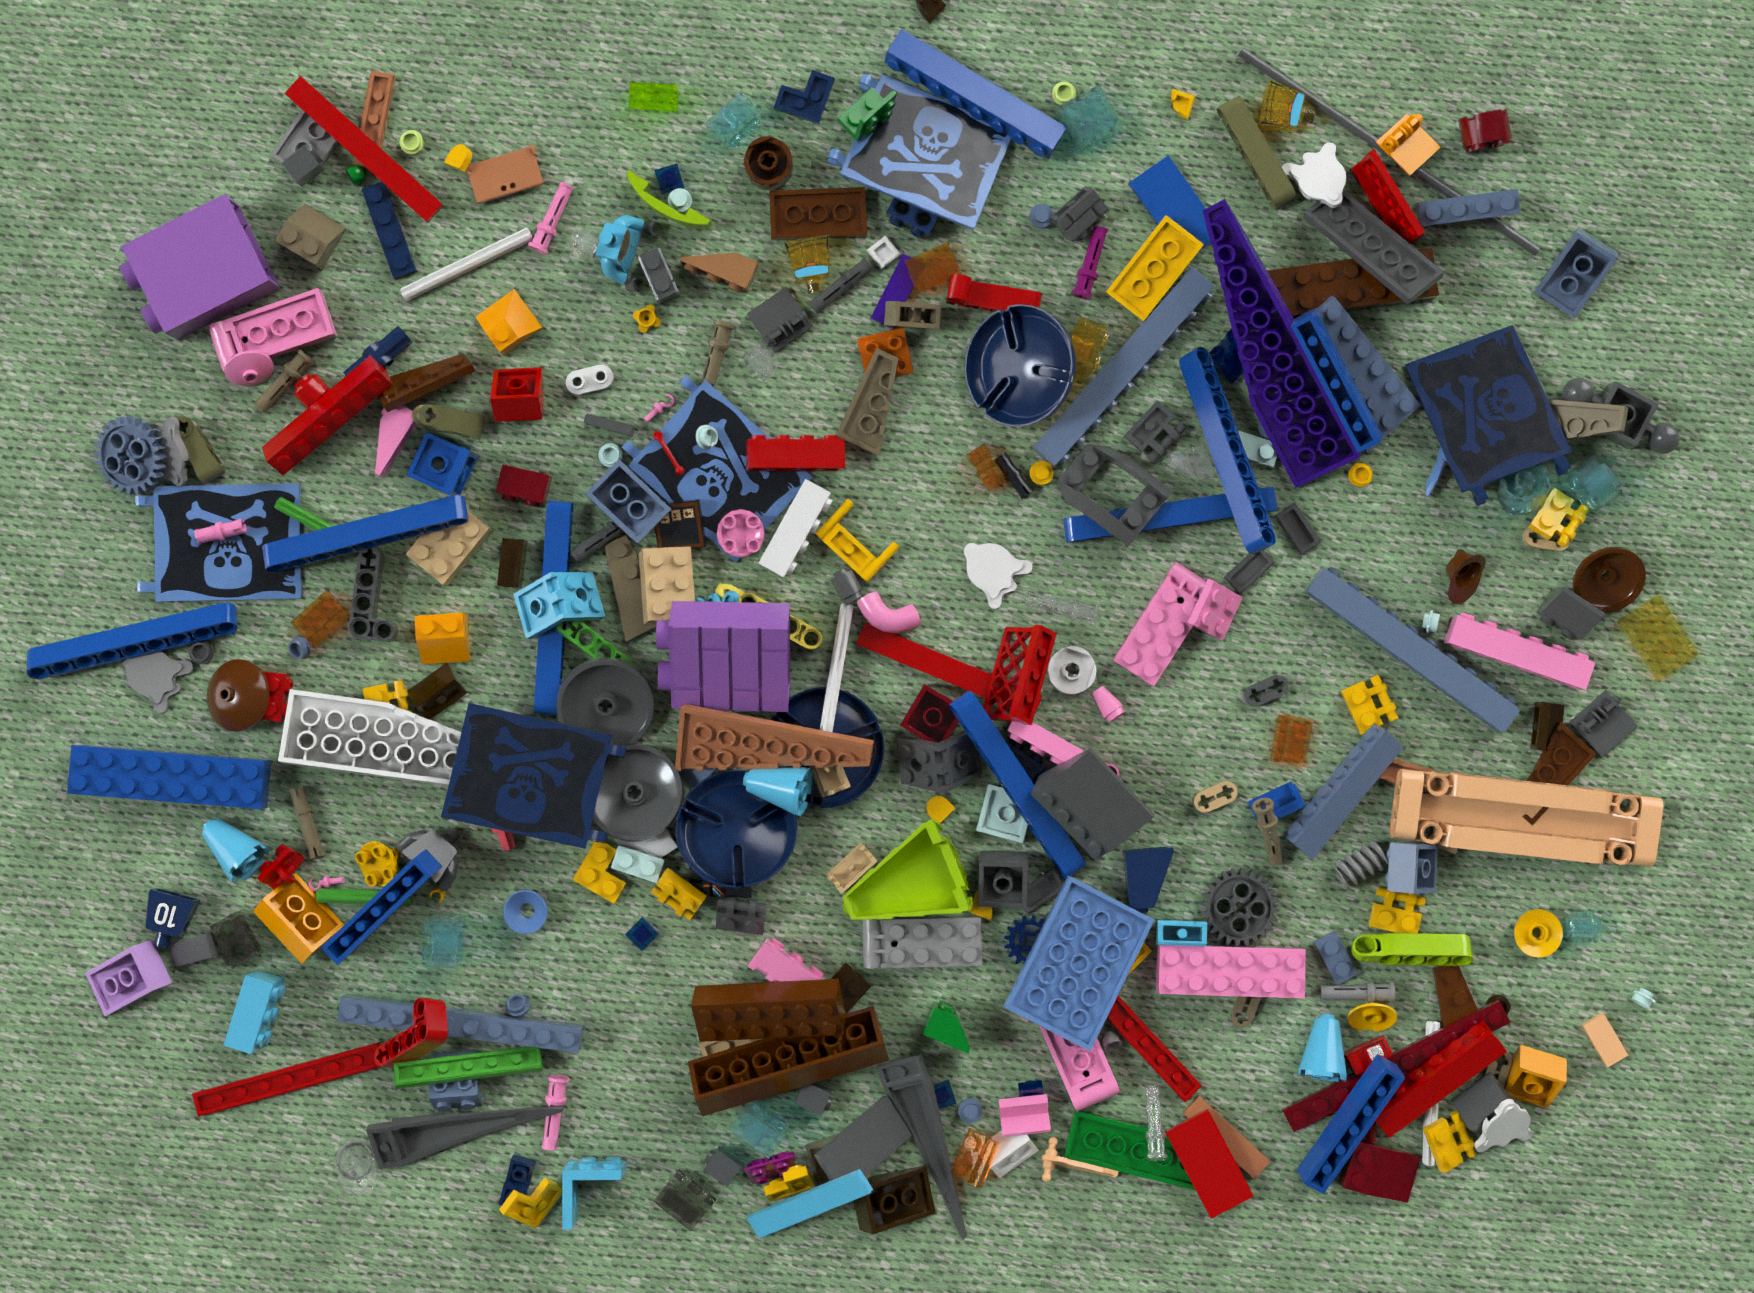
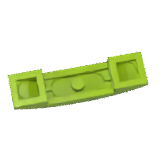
(691, 218)

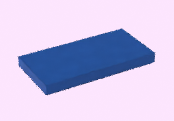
(1167, 193)

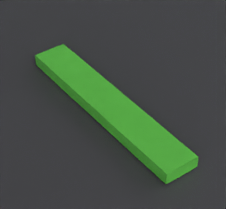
(467, 1067)

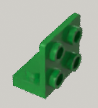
(866, 113)

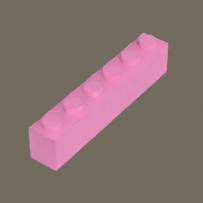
(1519, 652)

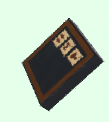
(682, 526)

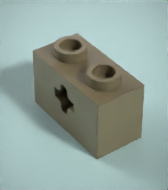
(912, 315)

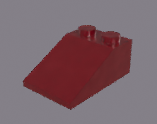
(1380, 1171)

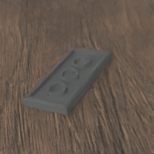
(864, 1141)

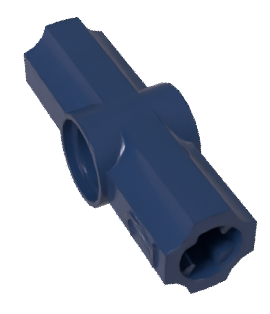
(384, 350)

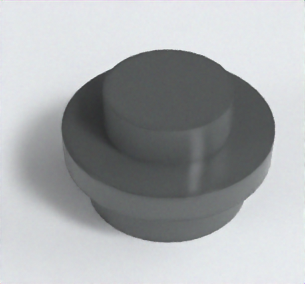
(201, 652)

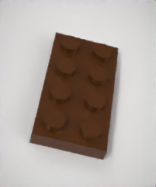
(818, 213)

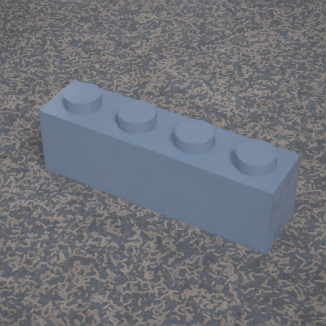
(1468, 207)

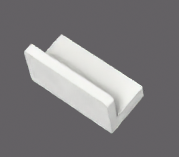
(1011, 1152)

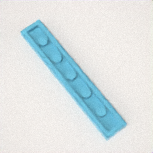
(810, 1203)

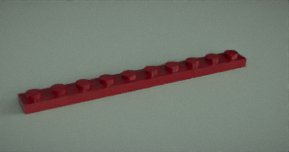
(1407, 1059)

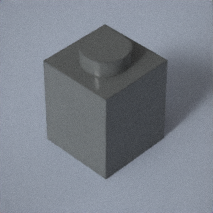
(303, 165)
(814, 1098)
(722, 1165)

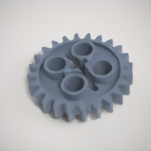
(125, 458)

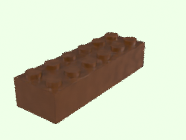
(768, 1010)

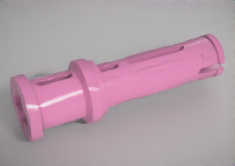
(545, 230)
(555, 1097)

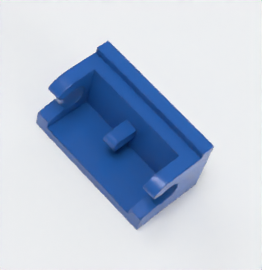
(1285, 799)

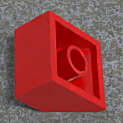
(517, 394)

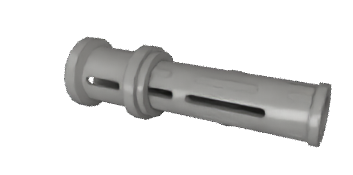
(1369, 992)

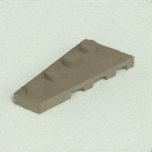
(869, 408)
(1588, 419)
(627, 586)

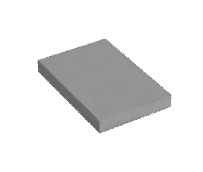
(307, 133)

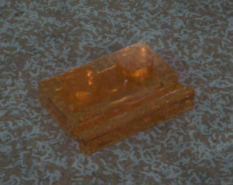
(932, 267)
(320, 619)
(1291, 740)
(975, 1158)

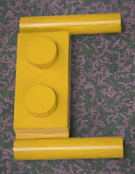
(849, 548)

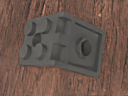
(939, 762)

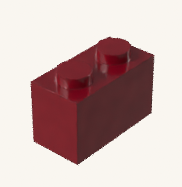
(524, 485)

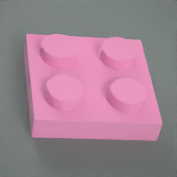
(1215, 609)

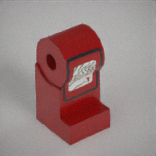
(1363, 1054)

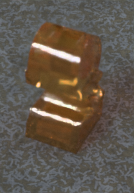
(985, 467)

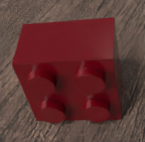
(930, 716)

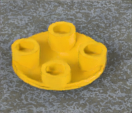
(377, 863)

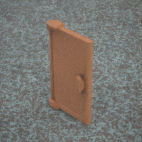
(502, 171)

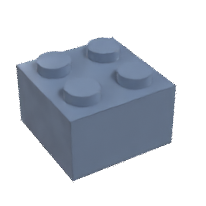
(1412, 867)

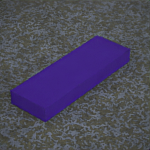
(897, 289)

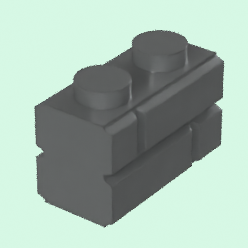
(1079, 214)
(659, 276)

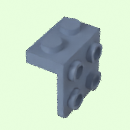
(455, 1094)

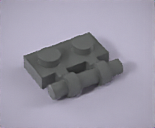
(1149, 426)
(740, 915)

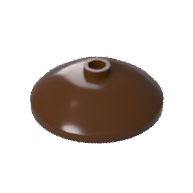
(1615, 588)
(238, 695)

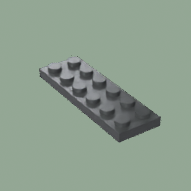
(1375, 247)

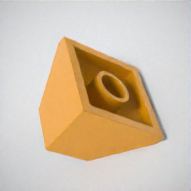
(508, 322)

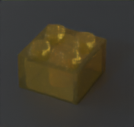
(1087, 340)

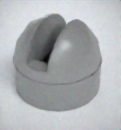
(1111, 1041)

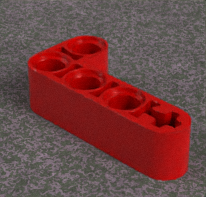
(987, 296)
(425, 1035)

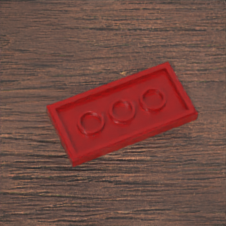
(1209, 1163)

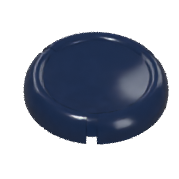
(1020, 365)
(851, 719)
(732, 833)

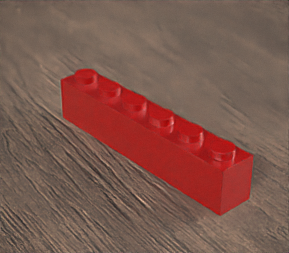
(326, 415)
(1440, 1077)

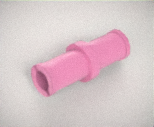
(220, 531)

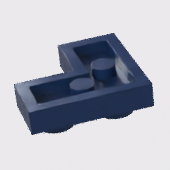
(807, 104)

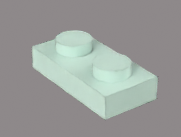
(1258, 449)
(637, 863)

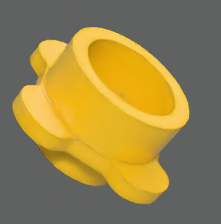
(640, 315)

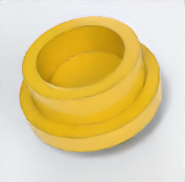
(1041, 472)
(1360, 475)

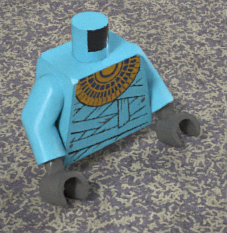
(618, 247)

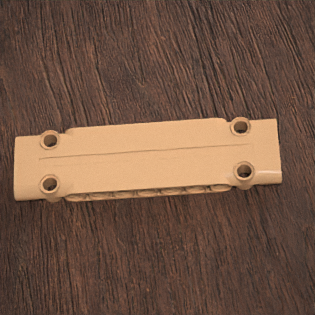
(1488, 814)

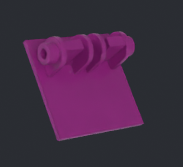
(762, 1172)

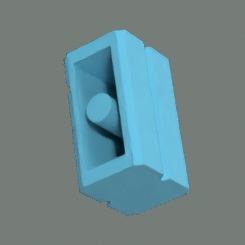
(1181, 933)

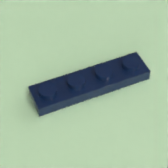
(389, 230)

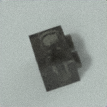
(241, 936)

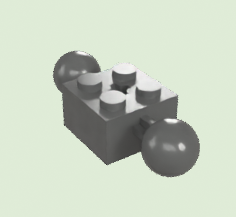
(1661, 437)

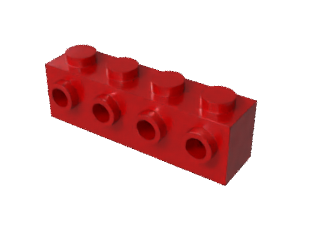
(795, 454)

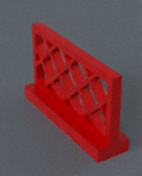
(1386, 197)
(1029, 678)

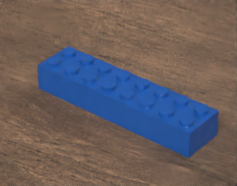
(169, 776)

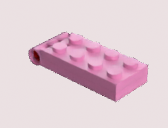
(275, 327)
(1161, 625)
(1045, 741)
(1073, 1061)

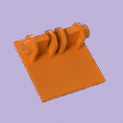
(890, 341)

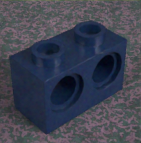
(910, 219)

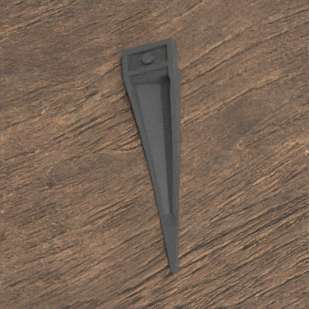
(915, 1100)
(415, 1137)

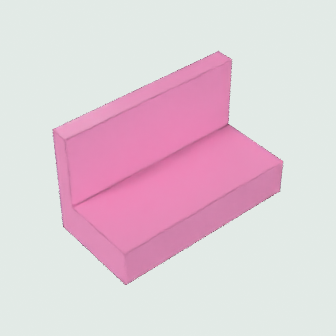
(1024, 1115)

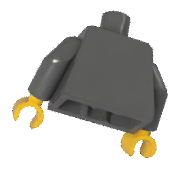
(439, 847)

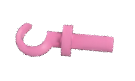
(658, 408)
(326, 882)

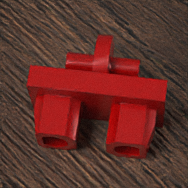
(282, 868)

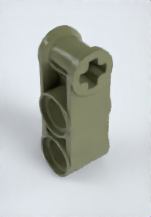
(449, 420)
(200, 451)

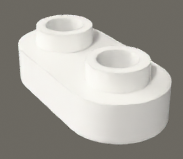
(589, 379)

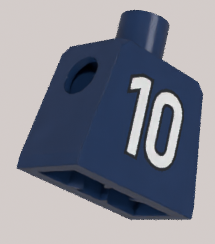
(169, 915)

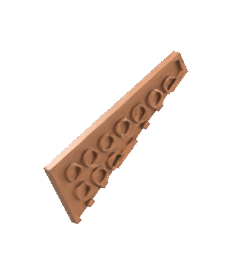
(735, 740)

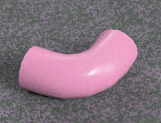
(885, 618)

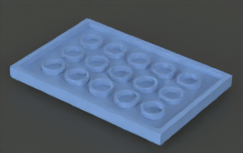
(1078, 963)

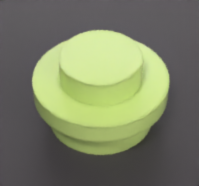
(1063, 92)
(411, 142)

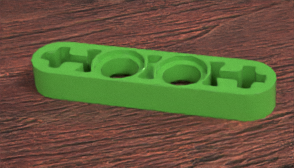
(596, 643)

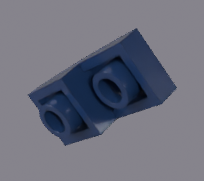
(518, 1176)

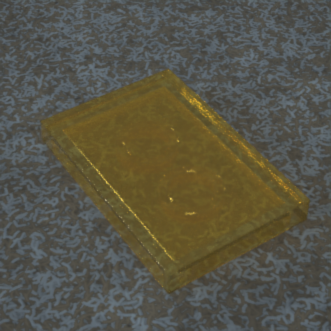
(1657, 637)

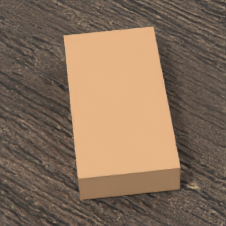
(1604, 1040)

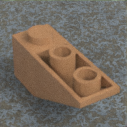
(727, 267)

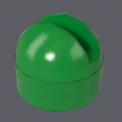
(356, 174)

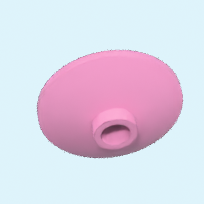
(249, 368)

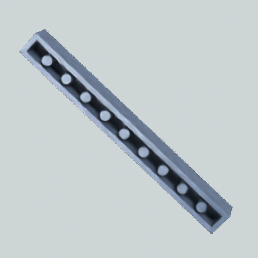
(1122, 368)
(1412, 650)
(466, 1023)

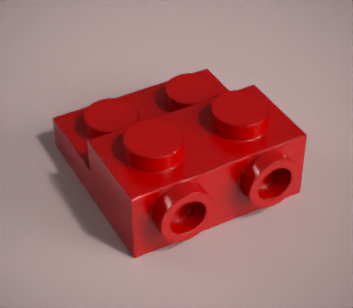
(279, 688)

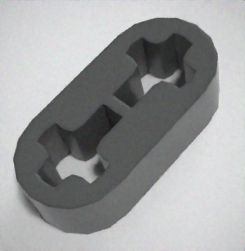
(1263, 685)

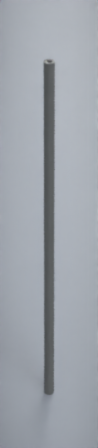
(1371, 139)

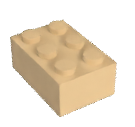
(448, 550)
(664, 578)

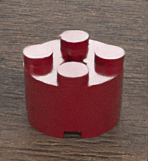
(1484, 129)

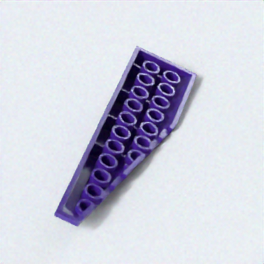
(1274, 365)

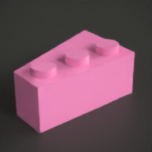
(780, 965)

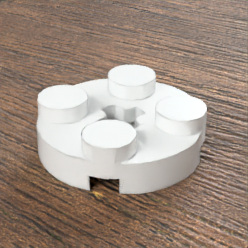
(1078, 682)

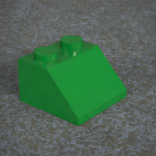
(945, 1026)

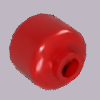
(310, 389)

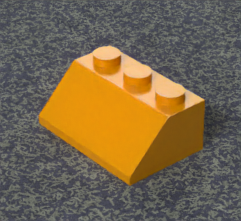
(298, 918)

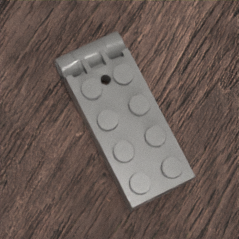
(922, 942)

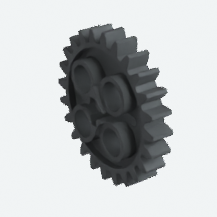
(1253, 923)

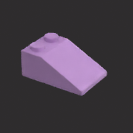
(128, 977)

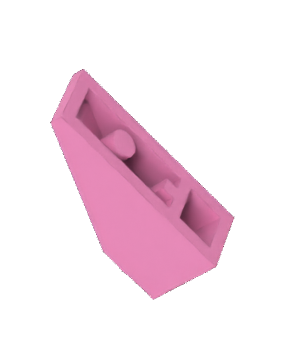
(393, 434)

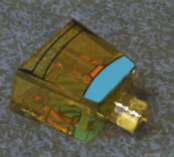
(1283, 109)
(810, 260)

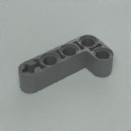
(372, 593)

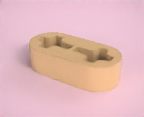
(1541, 544)
(1212, 791)

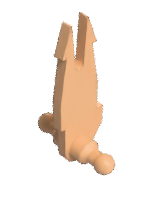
(1051, 1159)

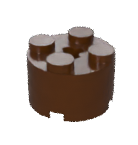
(777, 153)

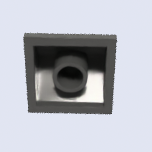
(1480, 1101)

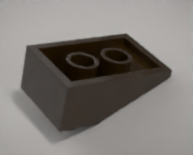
(895, 1200)

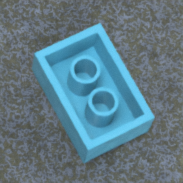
(255, 1012)

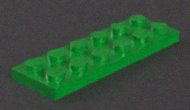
(1121, 1148)

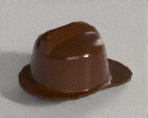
(1464, 573)

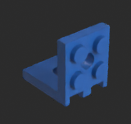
(457, 467)

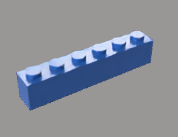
(1336, 380)
(381, 906)
(1350, 1123)

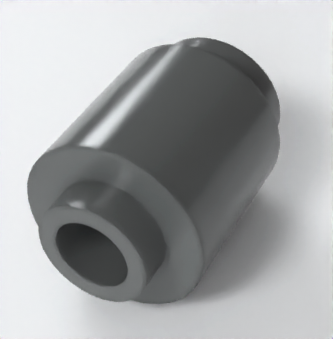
(847, 585)

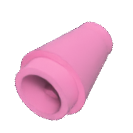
(1109, 706)

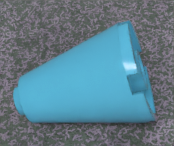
(782, 786)
(234, 850)
(1324, 1051)

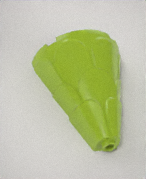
(913, 880)

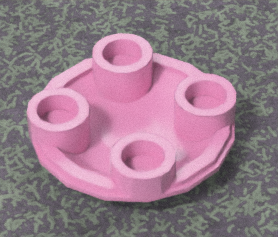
(740, 533)

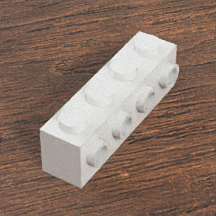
(795, 528)

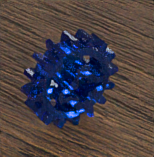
(1023, 931)

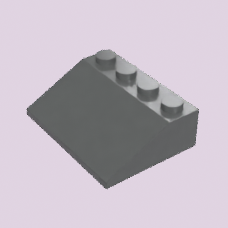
(1091, 803)

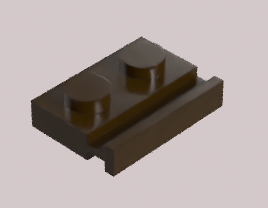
(852, 985)

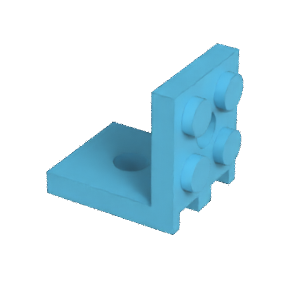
(558, 601)
(585, 1170)

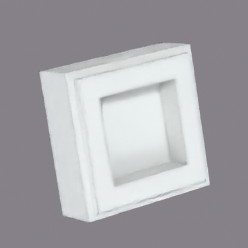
(883, 252)

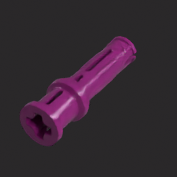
(1087, 273)

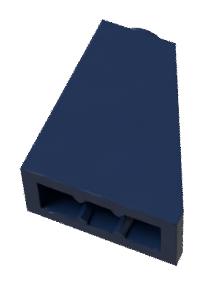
(1145, 874)

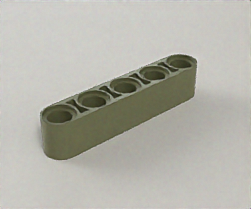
(1257, 151)

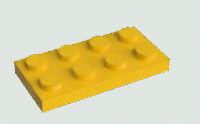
(1154, 268)

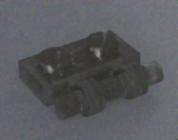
(681, 1206)

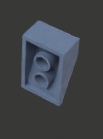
(1576, 272)
(628, 501)

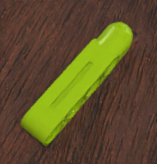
(1414, 949)

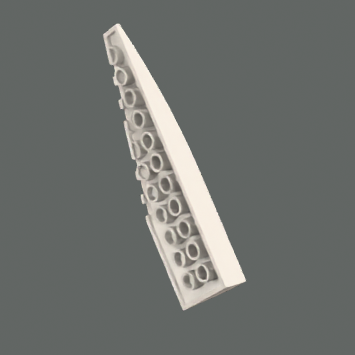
(366, 739)

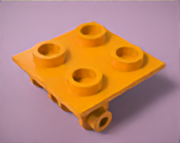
(1408, 143)

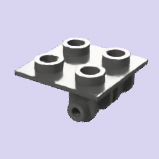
(780, 319)
(1603, 723)

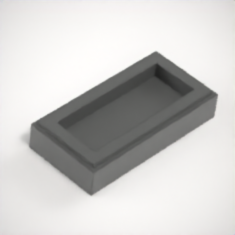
(609, 425)
(1297, 528)
(1248, 571)
(1043, 889)
(193, 949)

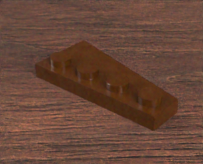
(423, 380)
(1560, 762)
(1452, 994)

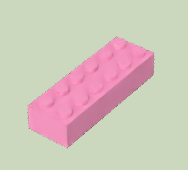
(1230, 971)

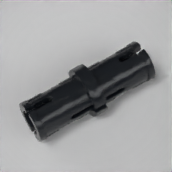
(1013, 475)

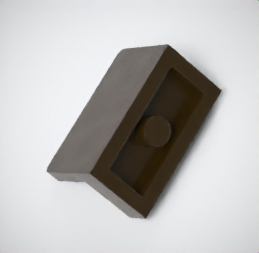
(512, 563)
(436, 692)
(1544, 722)

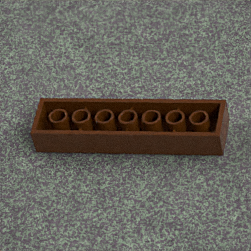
(1346, 280)
(785, 1063)

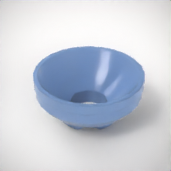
(516, 920)

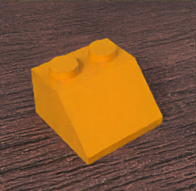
(443, 638)
(1536, 1076)

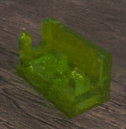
(654, 96)

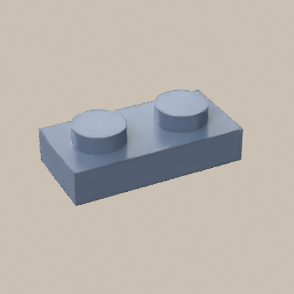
(1335, 957)

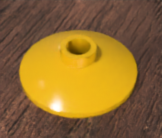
(1548, 939)
(1372, 1017)

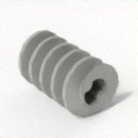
(1360, 864)

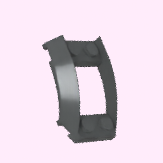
(1138, 513)

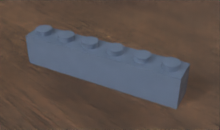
(1343, 791)

